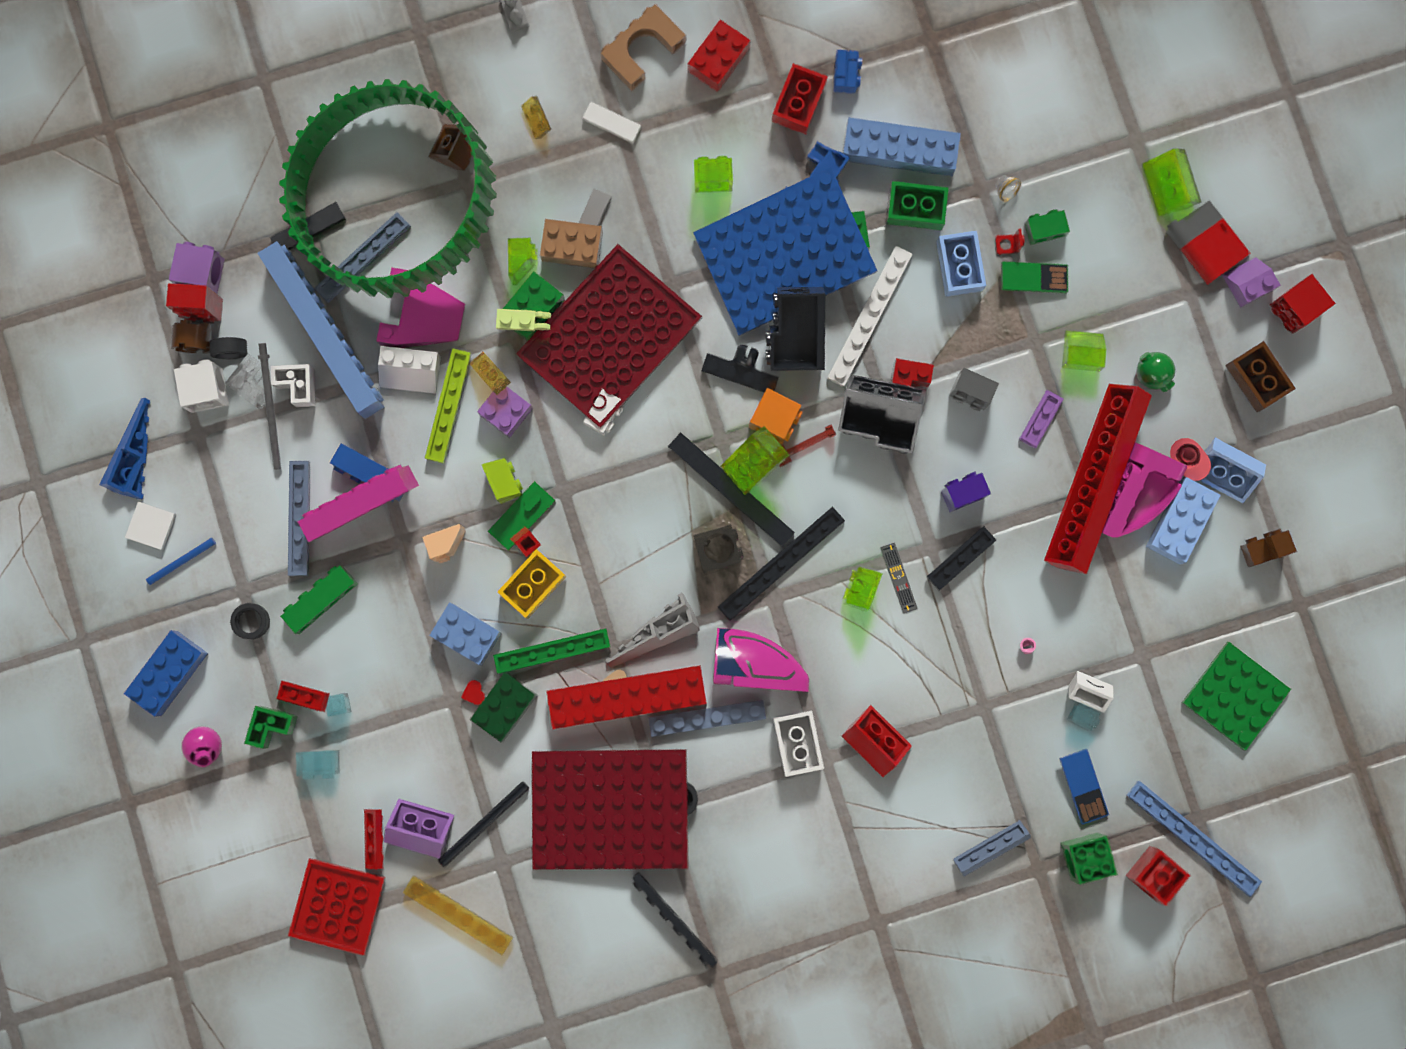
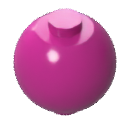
(201, 746)

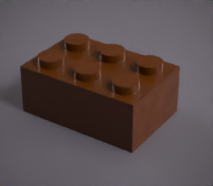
(1260, 377)

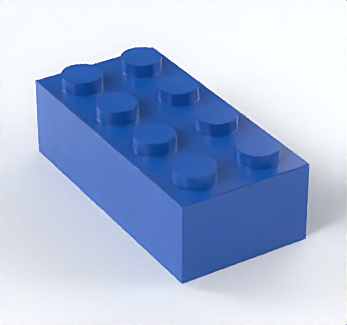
(165, 673)

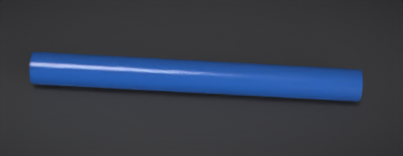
(180, 561)

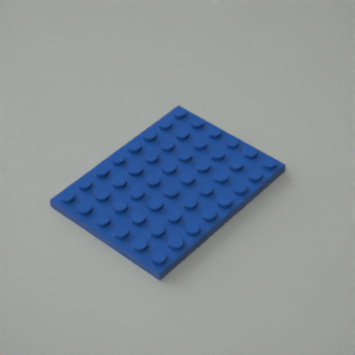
(784, 241)

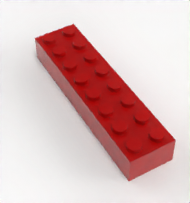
(626, 697)

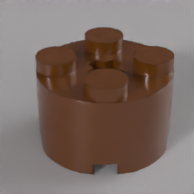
(191, 337)

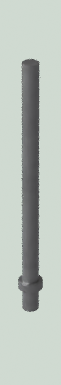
(269, 405)

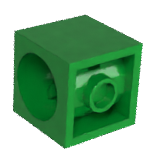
(1089, 858)

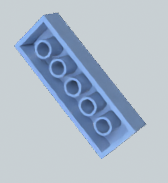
(901, 146)

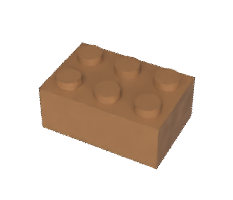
(571, 243)

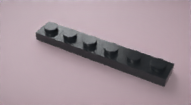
(679, 927)

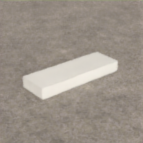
(611, 122)

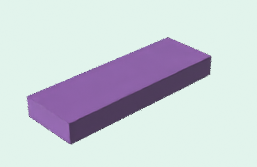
(1041, 419)

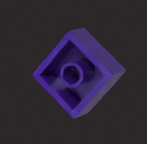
(965, 492)

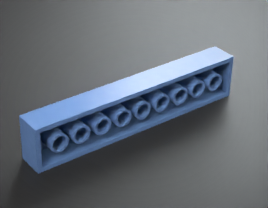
(319, 327)

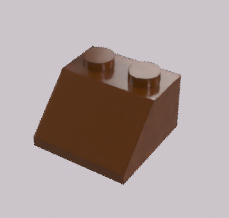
(451, 148)

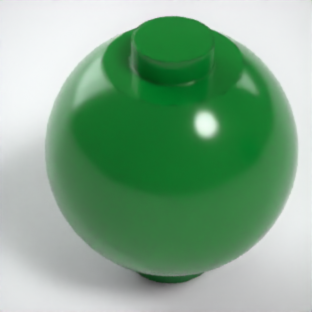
(1156, 371)

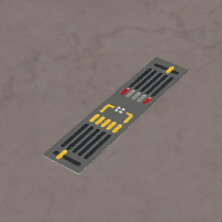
(899, 577)

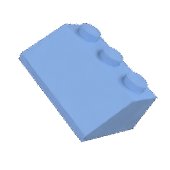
(1233, 470)

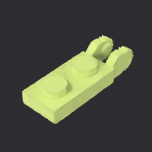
(521, 320)

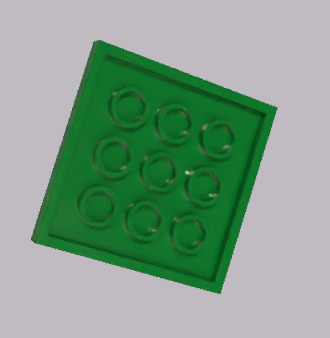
(1236, 696)

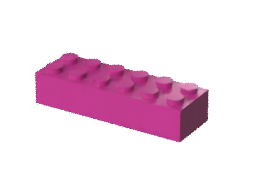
(357, 502)

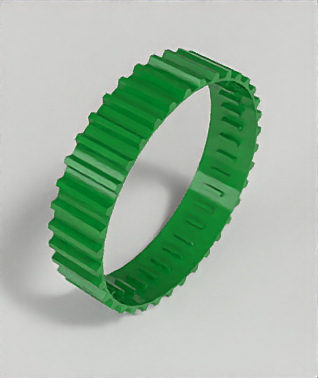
(320, 132)

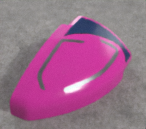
(756, 663)

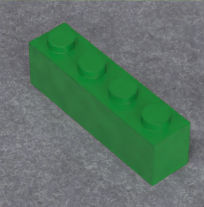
(319, 599)

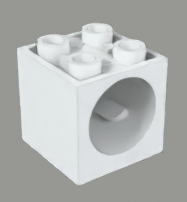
(201, 386)

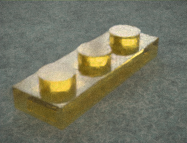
(490, 373)

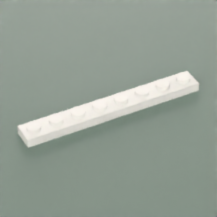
(869, 316)

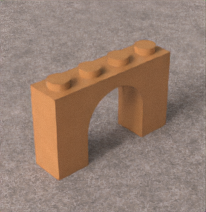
(651, 23)

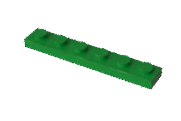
(551, 651)

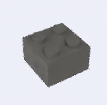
(973, 389)

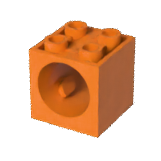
(777, 415)

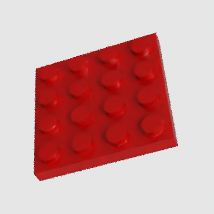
(336, 906)

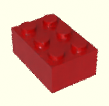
(718, 55)
(799, 98)
(194, 302)

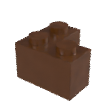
(1271, 547)

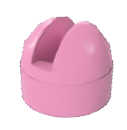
(1027, 642)

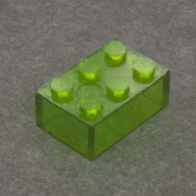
(754, 460)

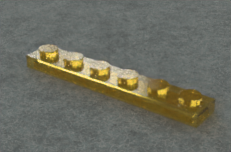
(458, 915)

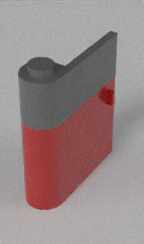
(1207, 242)

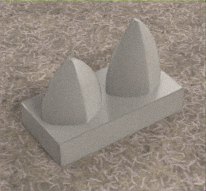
(515, 14)

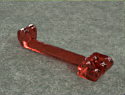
(828, 433)

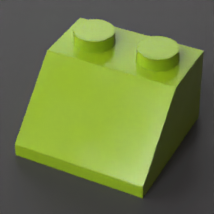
(502, 480)

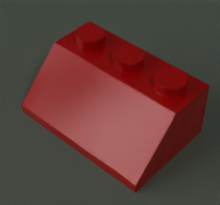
(876, 741)

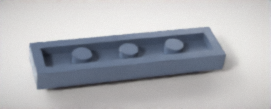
(992, 848)

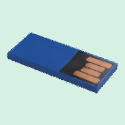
(1084, 786)

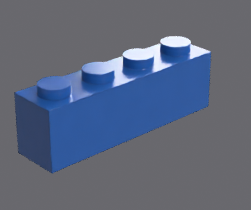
(357, 465)

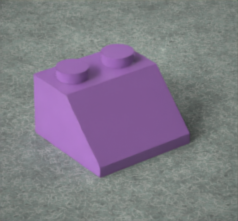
(1251, 281)

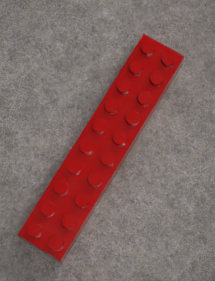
(1097, 478)

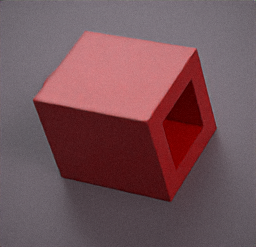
(525, 542)

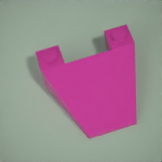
(424, 319)

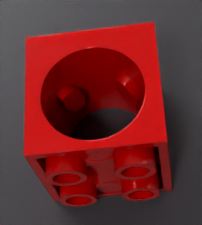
(1302, 304)
(1158, 875)

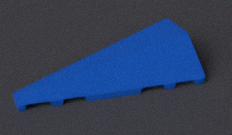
(126, 467)

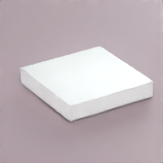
(150, 526)

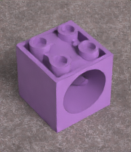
(196, 266)

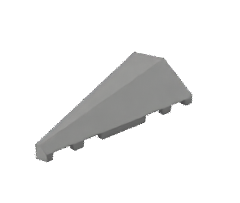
(671, 625)

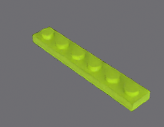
(448, 406)

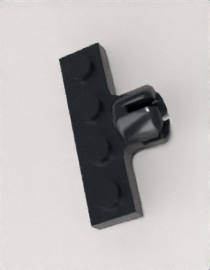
(740, 369)

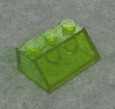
(1171, 182)

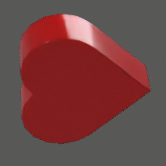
(473, 692)

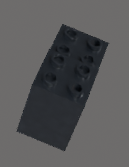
(798, 330)
(882, 412)

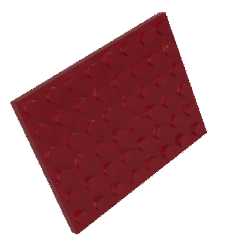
(609, 334)
(610, 809)

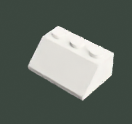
(408, 369)

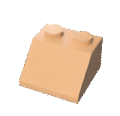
(444, 543)

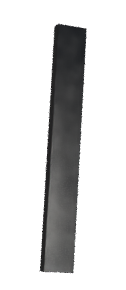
(724, 484)
(781, 563)

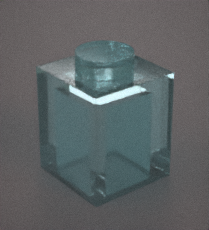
(338, 705)
(1084, 716)

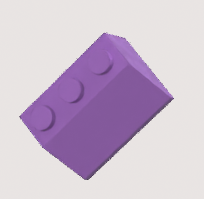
(418, 828)

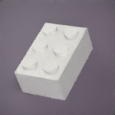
(798, 743)

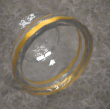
(1007, 187)

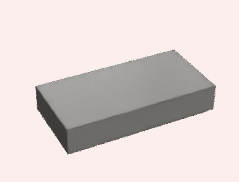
(595, 208)

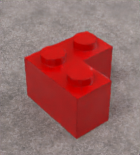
(912, 373)

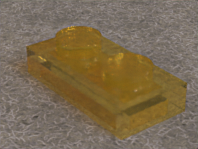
(536, 117)

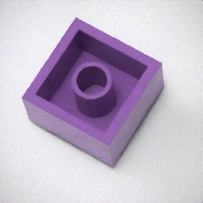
(505, 411)

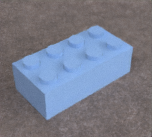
(1183, 521)

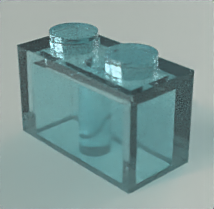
(317, 763)

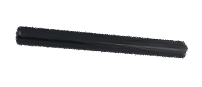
(483, 824)

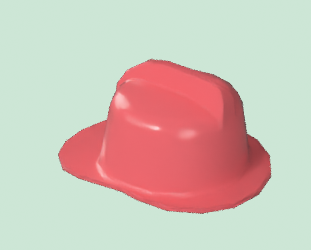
(1191, 454)

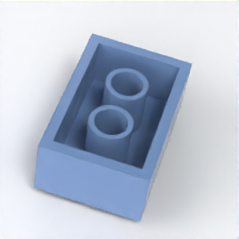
(465, 634)

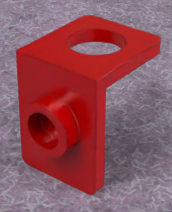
(1017, 242)

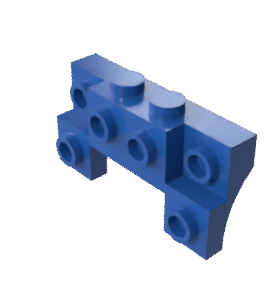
(826, 157)

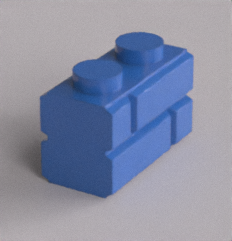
(846, 71)

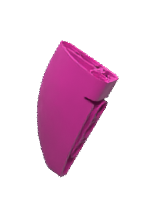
(1144, 490)

